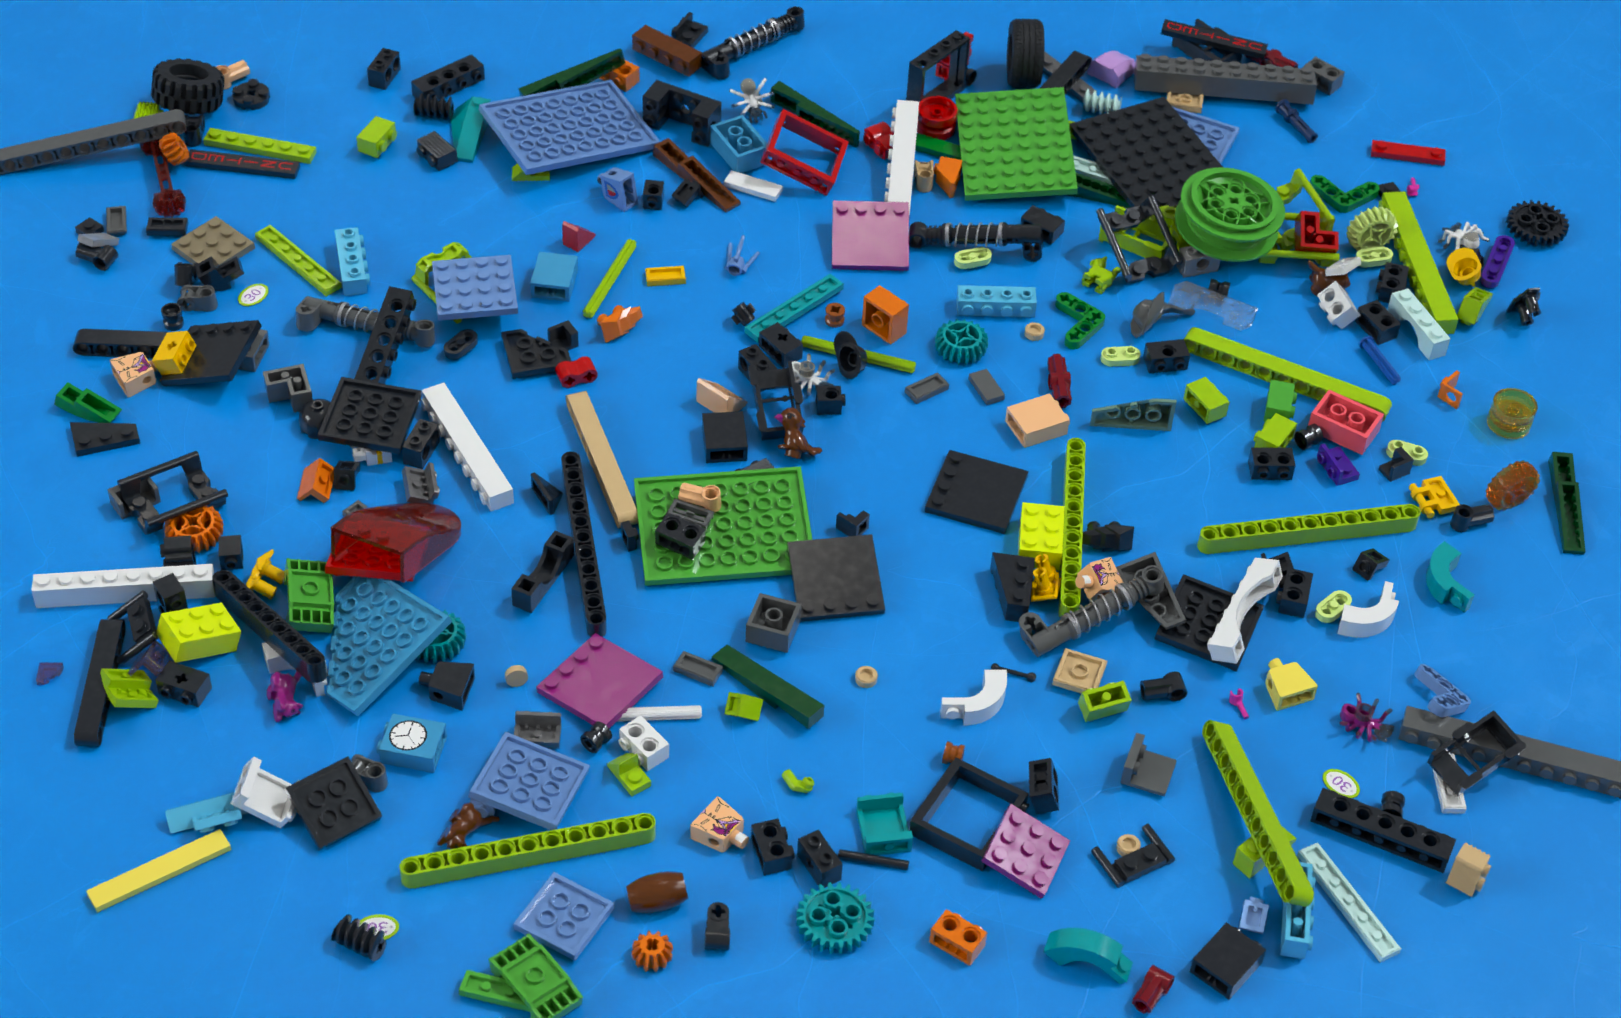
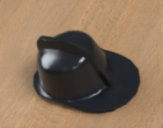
(849, 355)

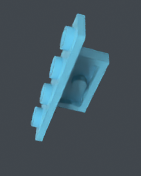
(204, 814)

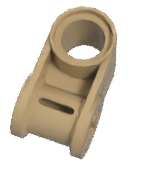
(924, 175)

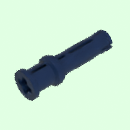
(1292, 116)

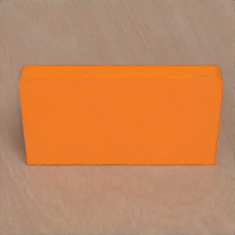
(317, 481)

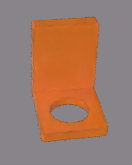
(1447, 385)

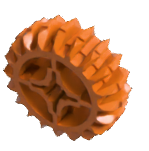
(196, 524)

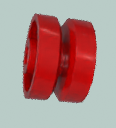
(937, 117)

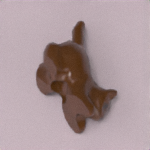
(1321, 281)
(463, 823)

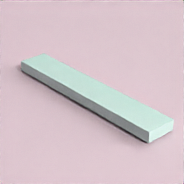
(1349, 903)

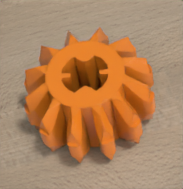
(174, 149)
(652, 951)

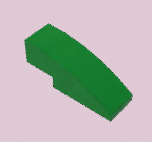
(86, 404)

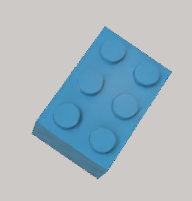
(738, 143)

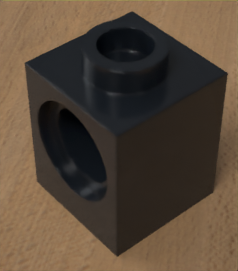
(653, 194)
(829, 400)
(231, 552)

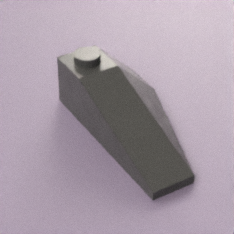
(1163, 606)

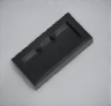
(167, 226)

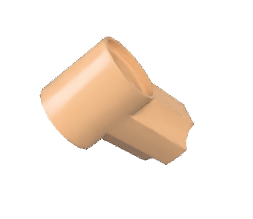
(233, 72)
(707, 497)

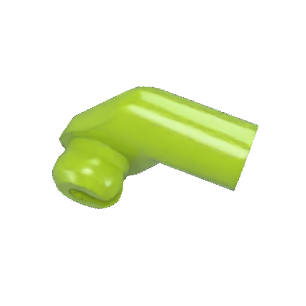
(804, 786)

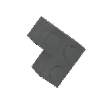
(288, 384)

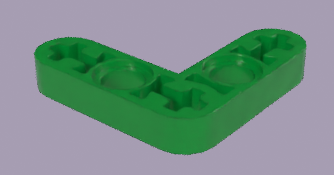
(1343, 201)
(1068, 304)

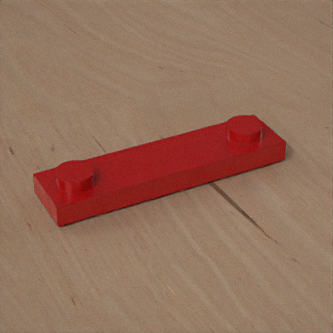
(1408, 152)

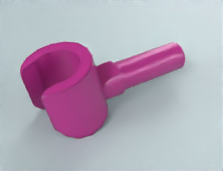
(1412, 189)
(1237, 701)

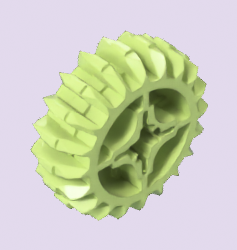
(1372, 228)

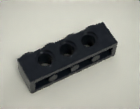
(449, 78)

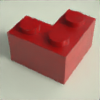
(1310, 237)

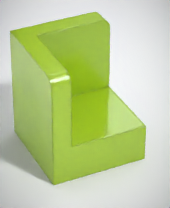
(743, 706)

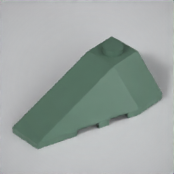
(1142, 414)

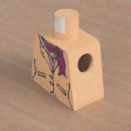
(133, 373)
(1098, 578)
(719, 827)

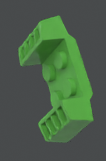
(309, 596)
(536, 978)

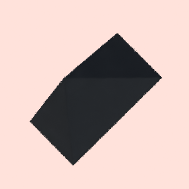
(546, 493)

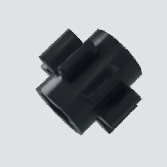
(743, 313)

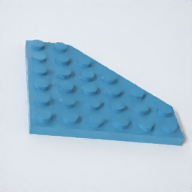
(376, 638)

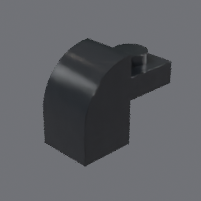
(217, 275)

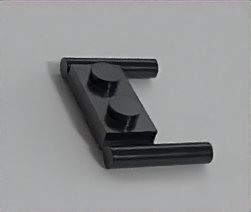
(1138, 862)

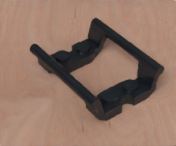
(1132, 217)
(198, 485)

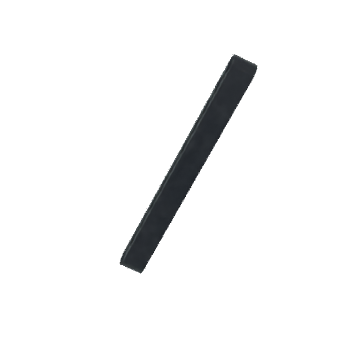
(583, 545)

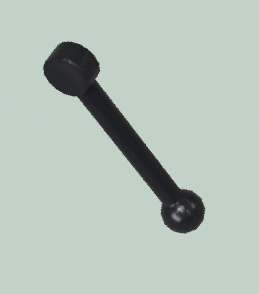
(1030, 676)

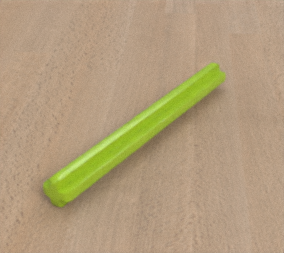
(609, 278)
(872, 357)

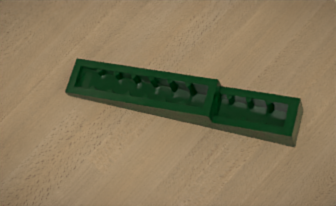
(577, 75)
(812, 112)
(1098, 191)
(1567, 502)
(770, 687)

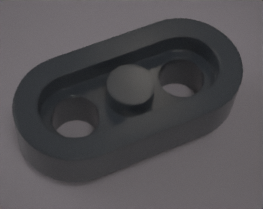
(460, 344)

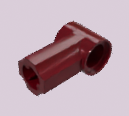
(1155, 984)

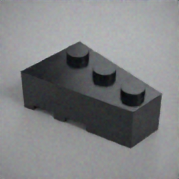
(1014, 582)

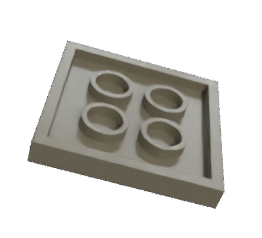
(213, 239)

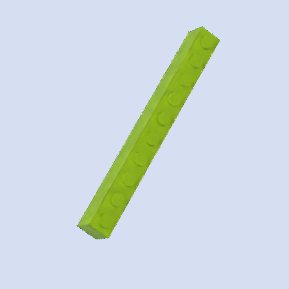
(1422, 269)

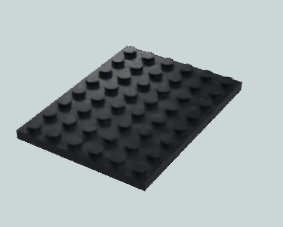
(1144, 151)

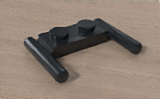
(141, 624)

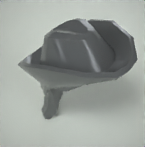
(1150, 311)

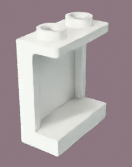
(263, 795)

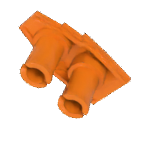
(619, 321)

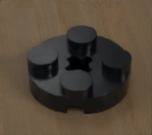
(243, 95)

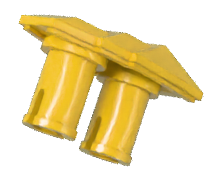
(264, 567)
(1046, 581)

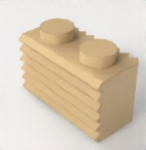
(1469, 870)

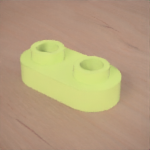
(1374, 256)
(972, 258)
(1120, 356)
(1417, 452)
(1330, 608)

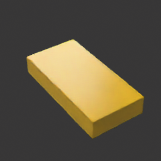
(665, 276)

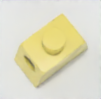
(1289, 684)

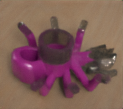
(1362, 717)

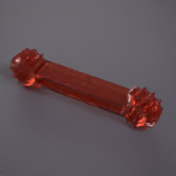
(168, 201)

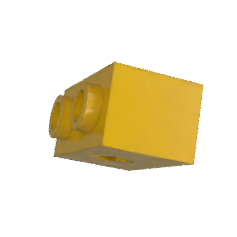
(174, 353)

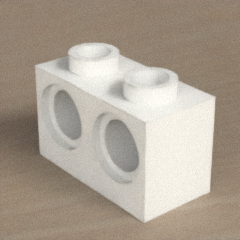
(1338, 305)
(642, 739)

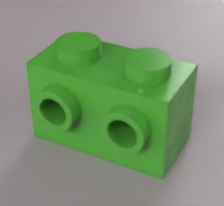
(1280, 400)

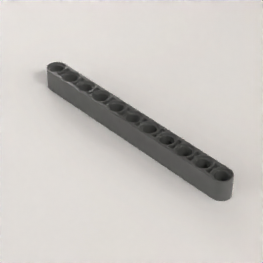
(91, 141)

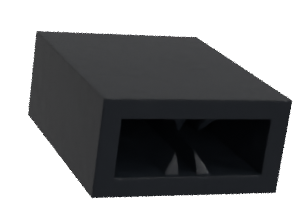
(724, 437)
(1227, 960)

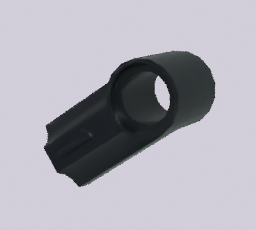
(101, 257)
(1468, 516)
(1169, 686)

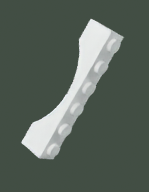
(1259, 581)

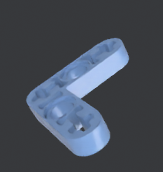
(1448, 698)

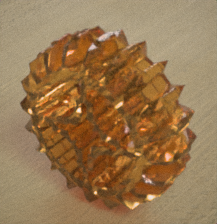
(1512, 485)

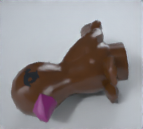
(794, 440)

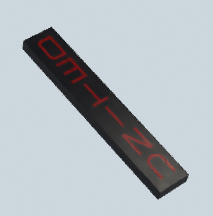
(1214, 39)
(243, 164)

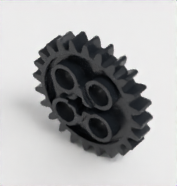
(1537, 223)

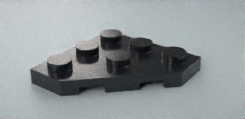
(531, 355)

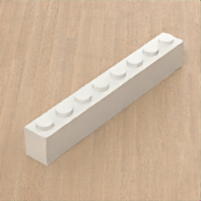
(903, 152)
(467, 447)
(117, 585)

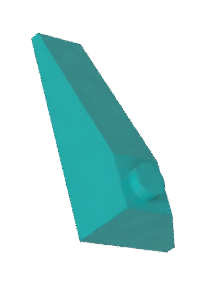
(468, 128)

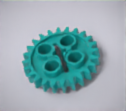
(835, 917)

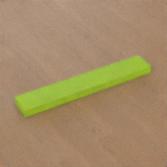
(298, 260)

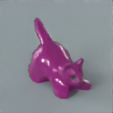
(282, 691)

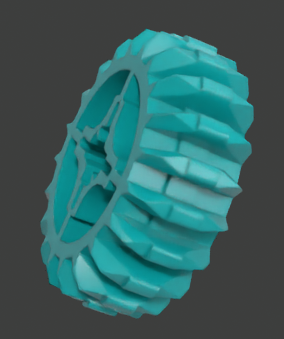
(961, 341)
(447, 642)

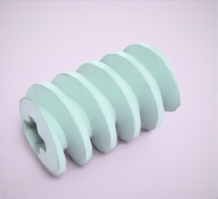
(1101, 103)

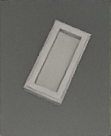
(98, 239)

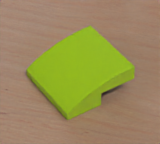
(128, 690)

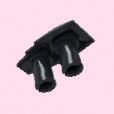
(1526, 305)
(1109, 537)

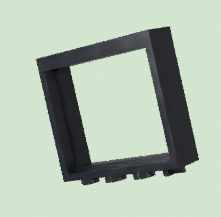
(955, 44)
(946, 842)

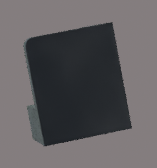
(563, 335)
(1398, 466)
(852, 525)

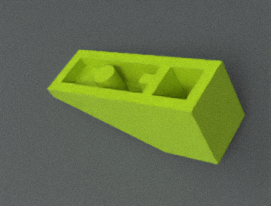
(1473, 306)
(1248, 858)

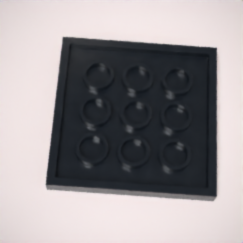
(217, 352)
(370, 415)
(976, 491)
(836, 577)
(1203, 610)

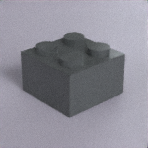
(773, 622)

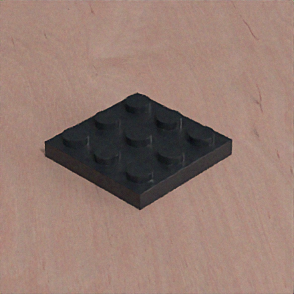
(333, 803)

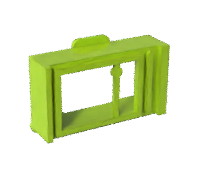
(1137, 246)

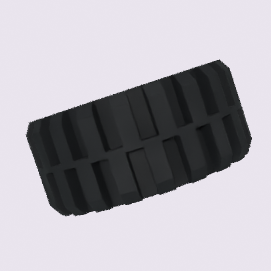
(187, 86)

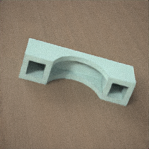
(1431, 337)

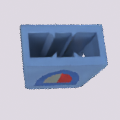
(619, 188)

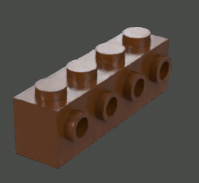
(667, 50)

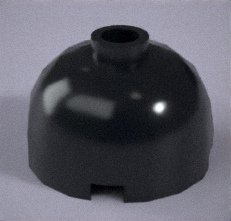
(312, 416)

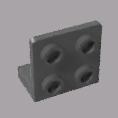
(1147, 769)

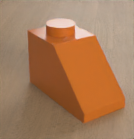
(948, 174)

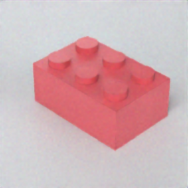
(1346, 421)

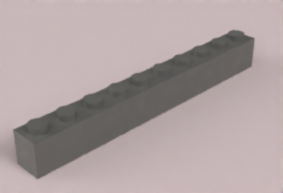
(1538, 758)

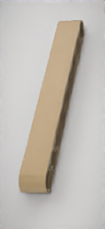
(601, 458)

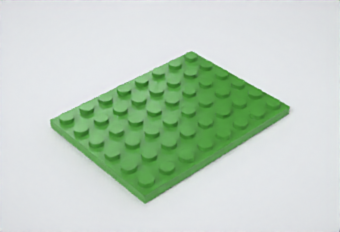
(1015, 144)
(744, 536)

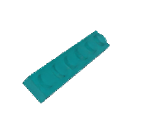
(796, 305)

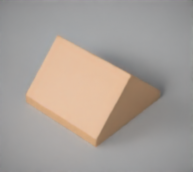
(717, 398)

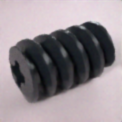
(433, 107)
(358, 938)

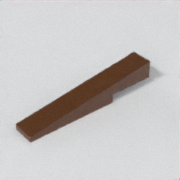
(693, 170)

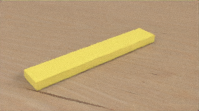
(158, 870)

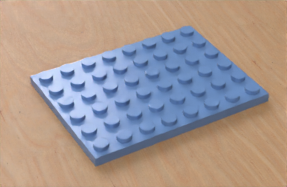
(568, 126)

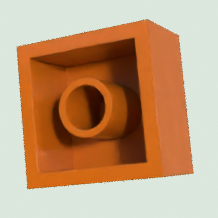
(885, 314)

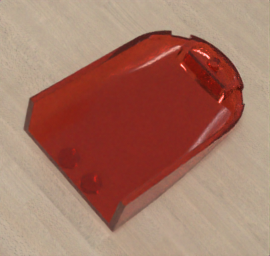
(408, 529)

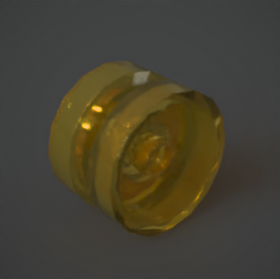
(1512, 413)

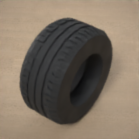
(1025, 53)

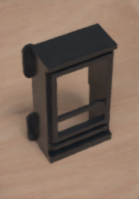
(1195, 51)
(773, 380)
(1452, 773)

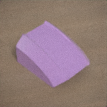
(1112, 68)

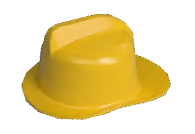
(1464, 266)

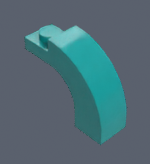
(1441, 583)
(1091, 947)

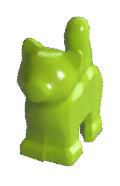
(1100, 275)

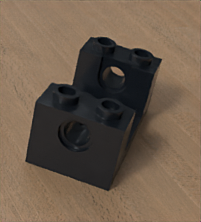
(668, 101)

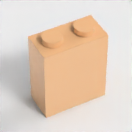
(1037, 420)

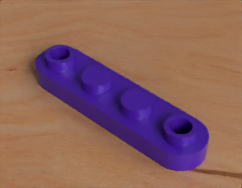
(1497, 261)

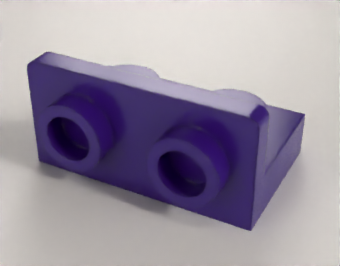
(1337, 465)

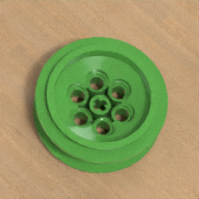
(1229, 214)

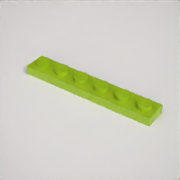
(260, 145)

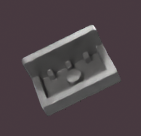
(420, 484)
(539, 728)

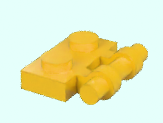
(1439, 494)

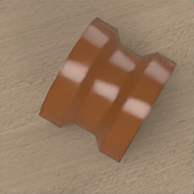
(834, 315)
(952, 751)

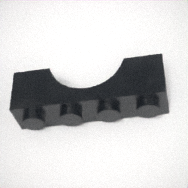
(555, 556)

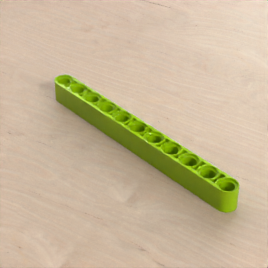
(1269, 367)
(1073, 525)
(1308, 528)
(1258, 814)
(544, 848)

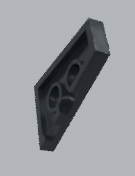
(100, 437)

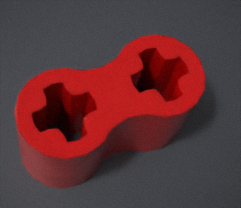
(576, 372)

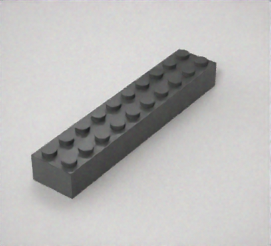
(1224, 79)

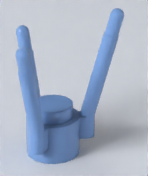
(736, 264)

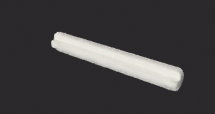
(663, 713)

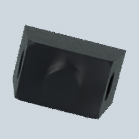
(449, 683)

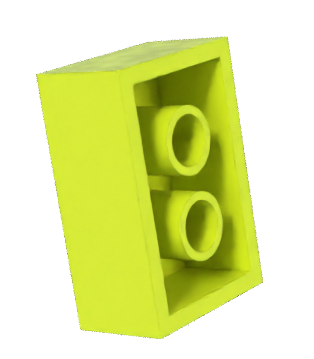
(1041, 532)
(198, 632)

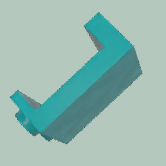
(883, 824)

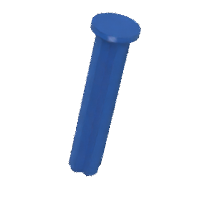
(1380, 360)

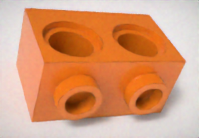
(624, 76)
(955, 941)

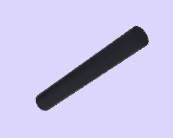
(873, 859)

